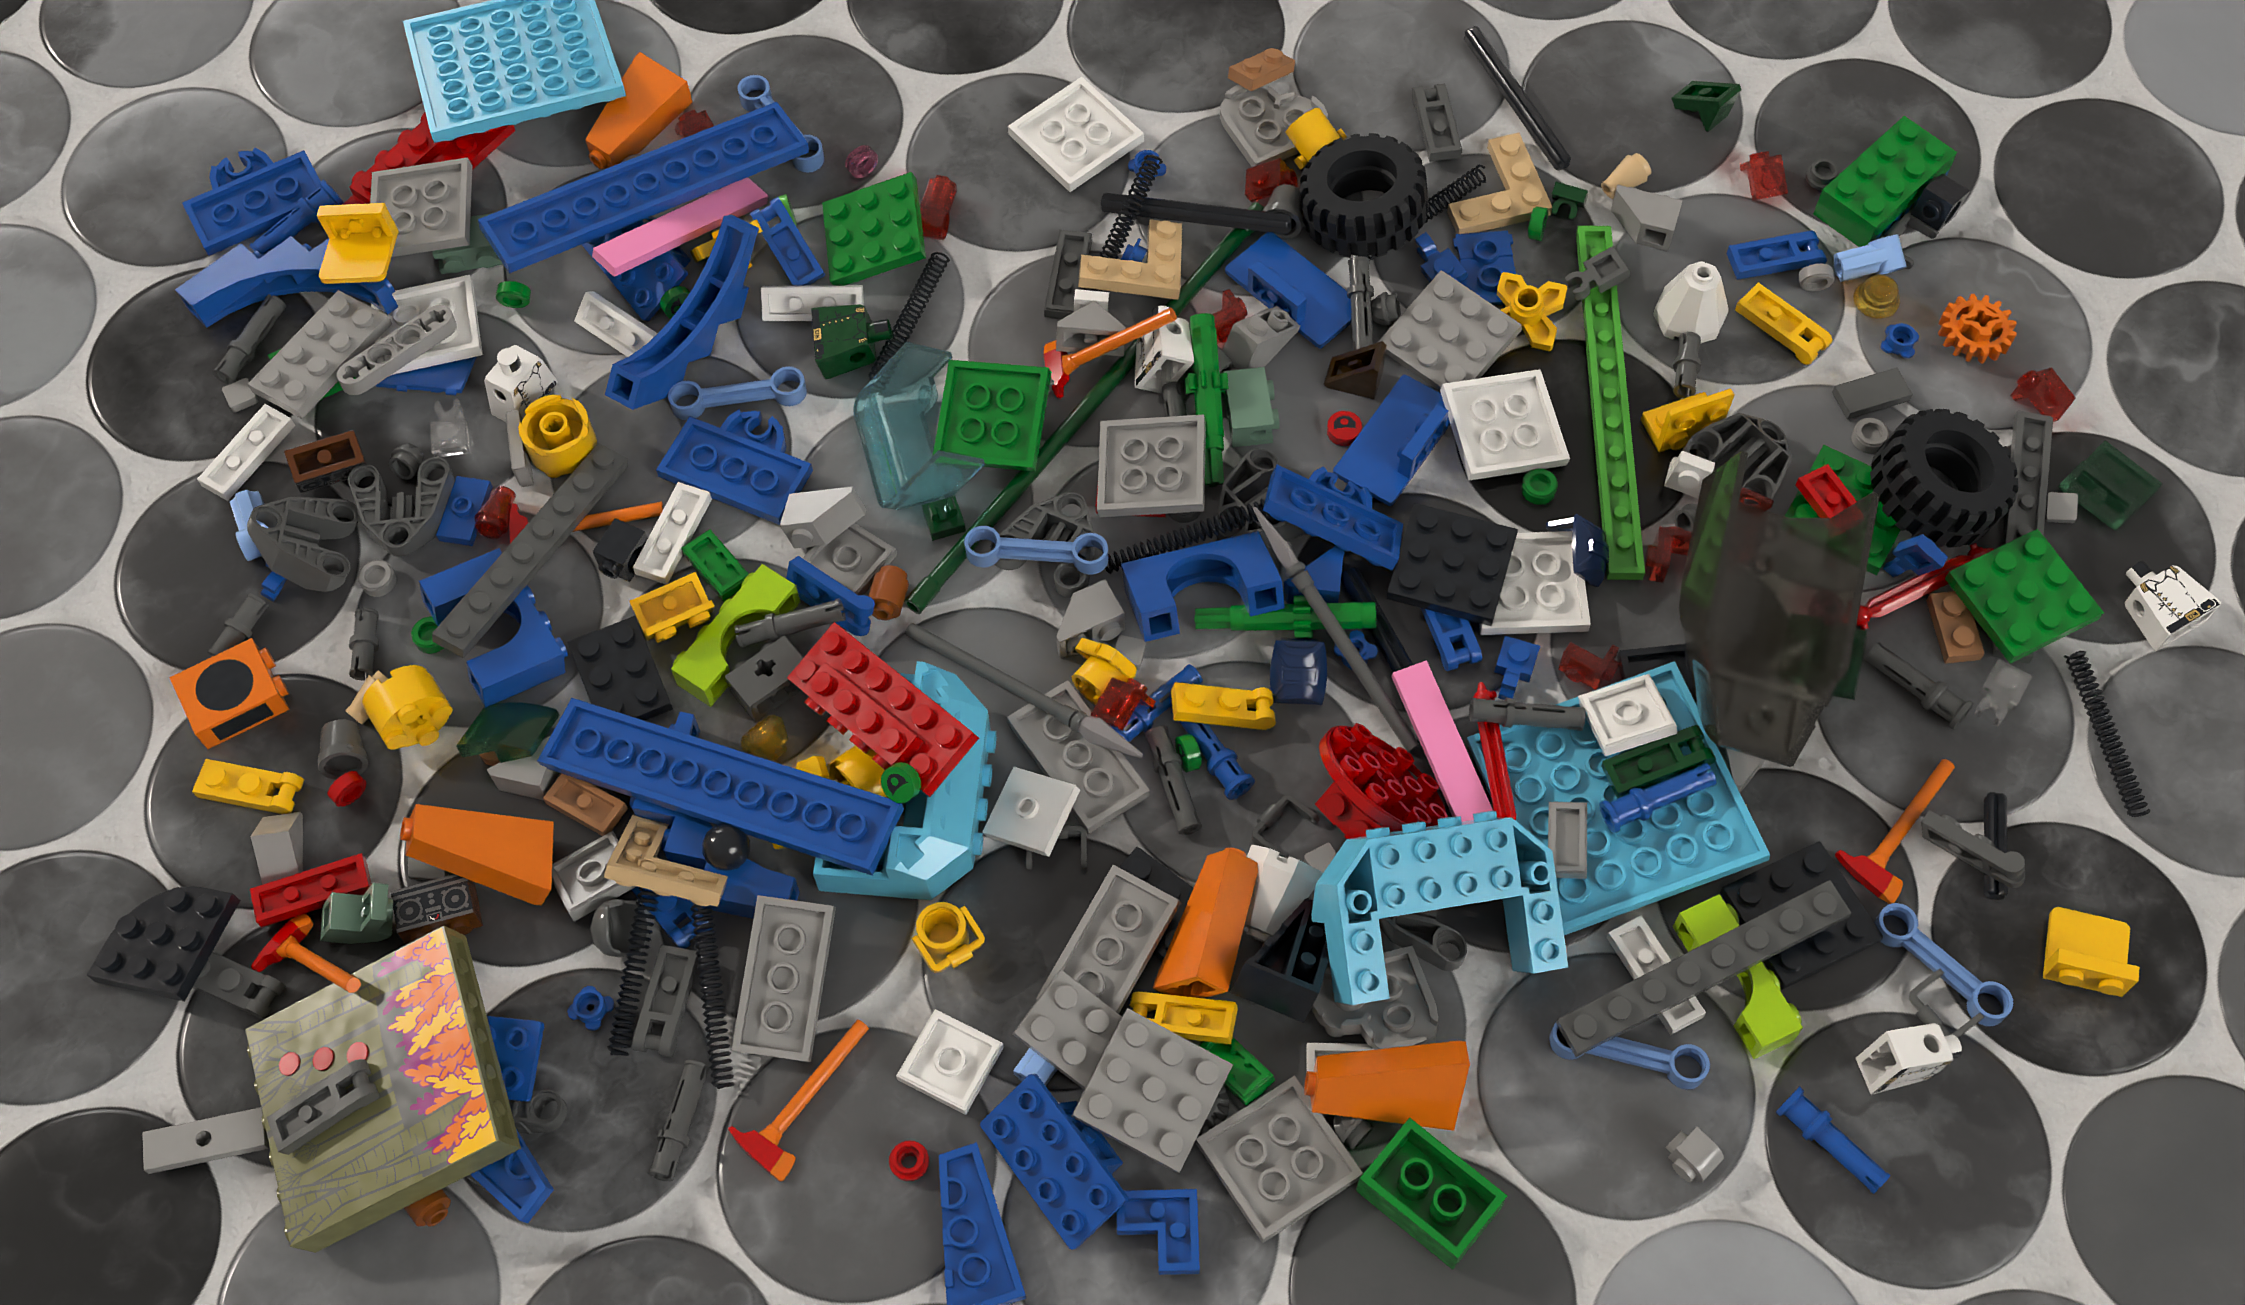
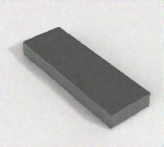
(1065, 272)

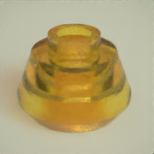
(1877, 297)
(766, 738)

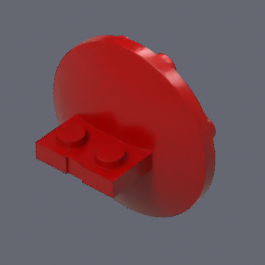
(1374, 784)

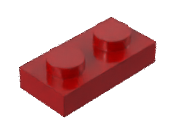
(1825, 492)

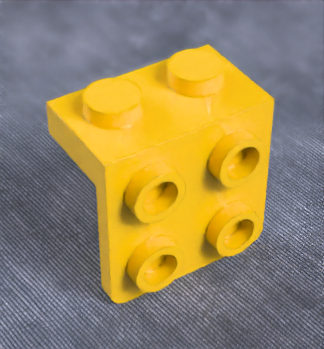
(358, 243)
(671, 607)
(2089, 952)

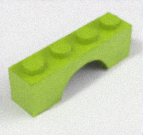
(704, 664)
(1766, 1017)

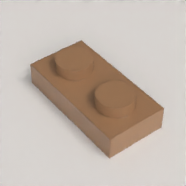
(1261, 69)
(1954, 628)
(585, 804)

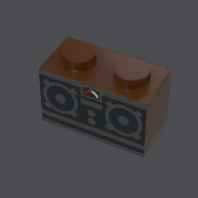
(324, 461)
(435, 904)

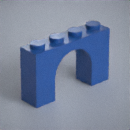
(1234, 561)
(519, 664)

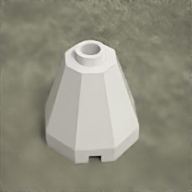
(1693, 303)
(1277, 890)

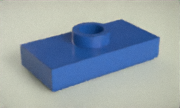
(464, 502)

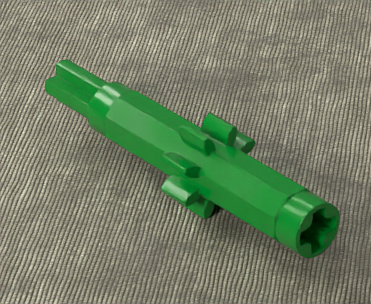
(1207, 387)
(1294, 617)

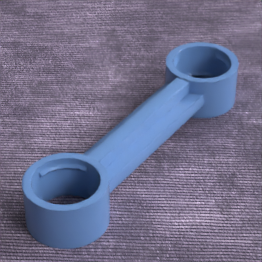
(757, 82)
(737, 393)
(1036, 550)
(1937, 958)
(1642, 1056)

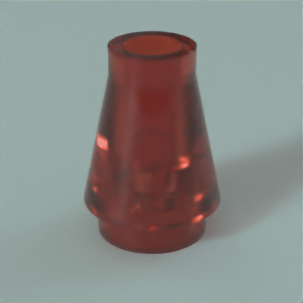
(494, 515)

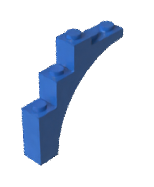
(248, 277)
(692, 330)
(684, 846)

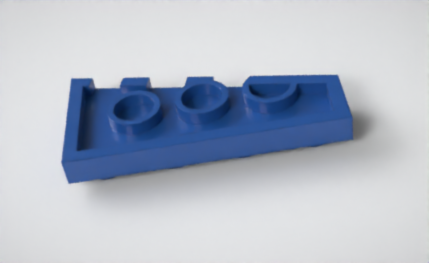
(516, 1182)
(975, 1243)

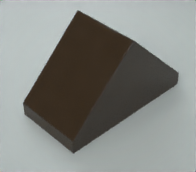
(1357, 370)

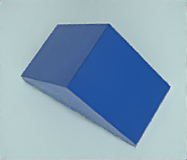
(1326, 575)

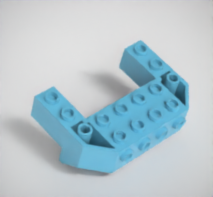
(937, 831)
(1430, 871)

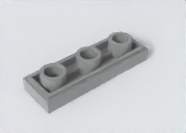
(184, 1143)

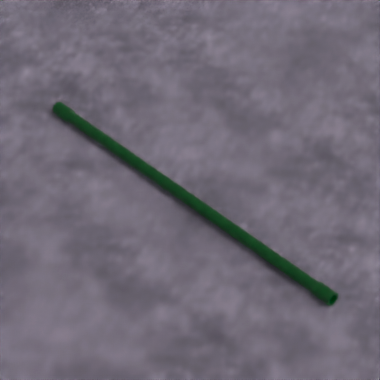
(931, 584)

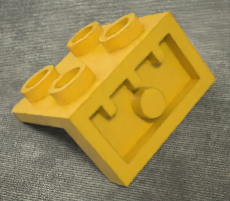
(1678, 421)

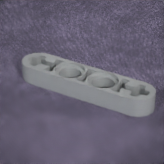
(400, 353)

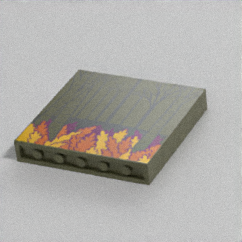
(436, 1080)

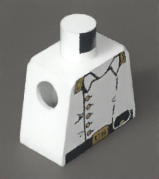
(1163, 354)
(517, 381)
(2167, 603)
(1907, 1057)

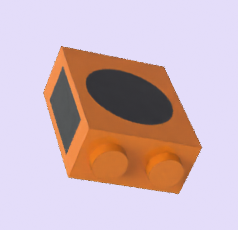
(230, 693)

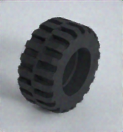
(1358, 166)
(1963, 453)

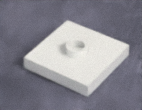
(1627, 714)
(1031, 811)
(950, 1061)

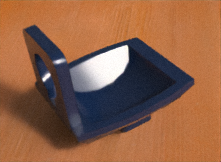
(1588, 548)
(1298, 671)

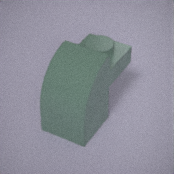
(358, 917)

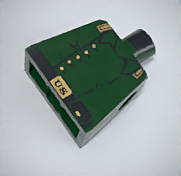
(846, 338)

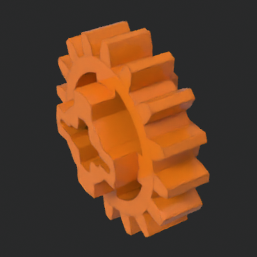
(1977, 328)

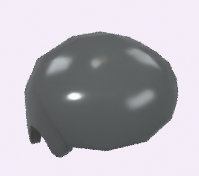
(613, 926)

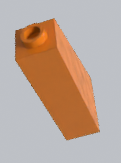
(633, 121)
(484, 848)
(1210, 928)
(1392, 1084)

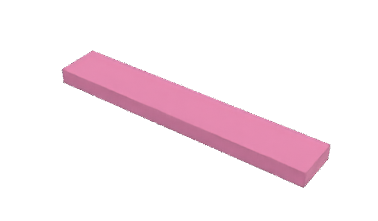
(678, 226)
(1441, 741)

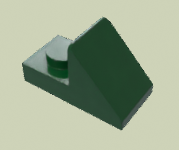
(1711, 99)

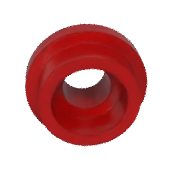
(906, 1149)

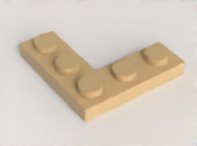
(1507, 207)
(1155, 278)
(636, 865)

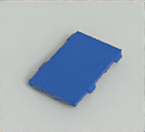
(1485, 258)
(439, 378)

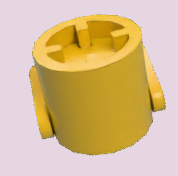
(1312, 133)
(1100, 666)
(945, 936)

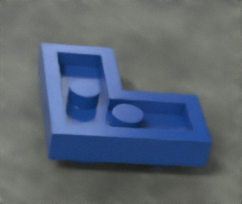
(1172, 1217)

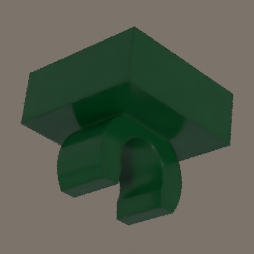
(1570, 196)
(943, 518)

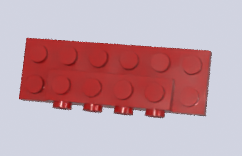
(418, 148)
(880, 708)

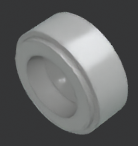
(1816, 277)
(1869, 435)
(377, 578)

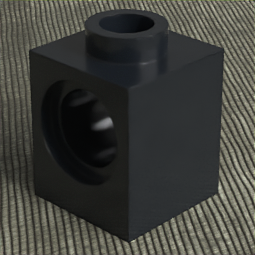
(1940, 202)
(619, 550)

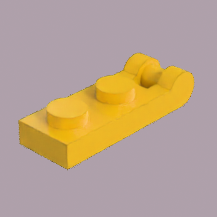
(1784, 323)
(1223, 706)
(247, 786)
(1189, 1016)

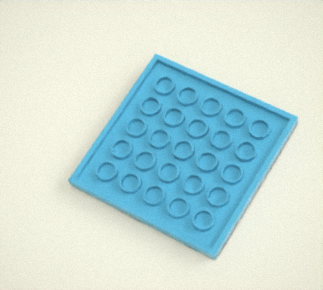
(510, 63)
(1647, 859)

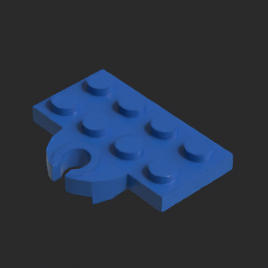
(249, 200)
(737, 465)
(1334, 514)

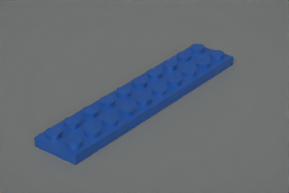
(642, 187)
(722, 785)

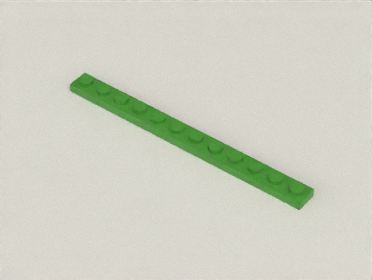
(1611, 417)

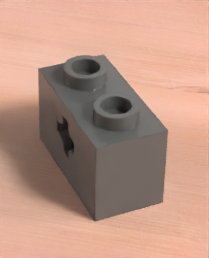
(750, 682)

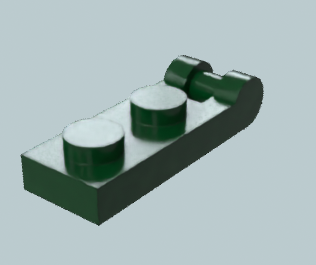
(1657, 761)

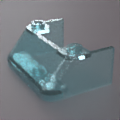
(897, 436)

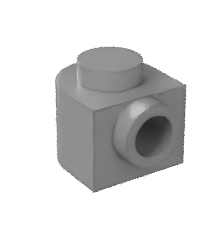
(1694, 1155)

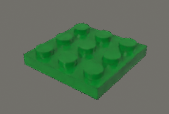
(873, 230)
(993, 413)
(1857, 480)
(2024, 595)

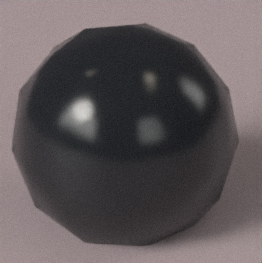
(725, 847)

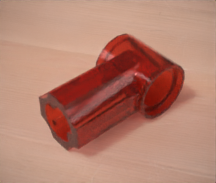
(937, 206)

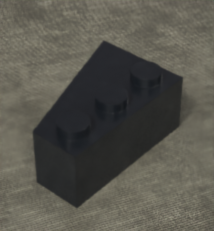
(1287, 967)

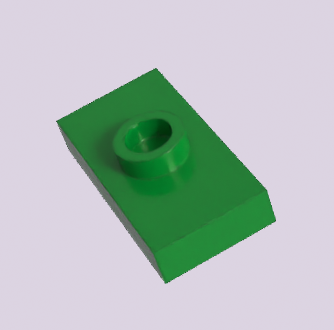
(715, 564)
(1247, 1076)

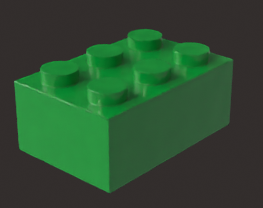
(1431, 1193)

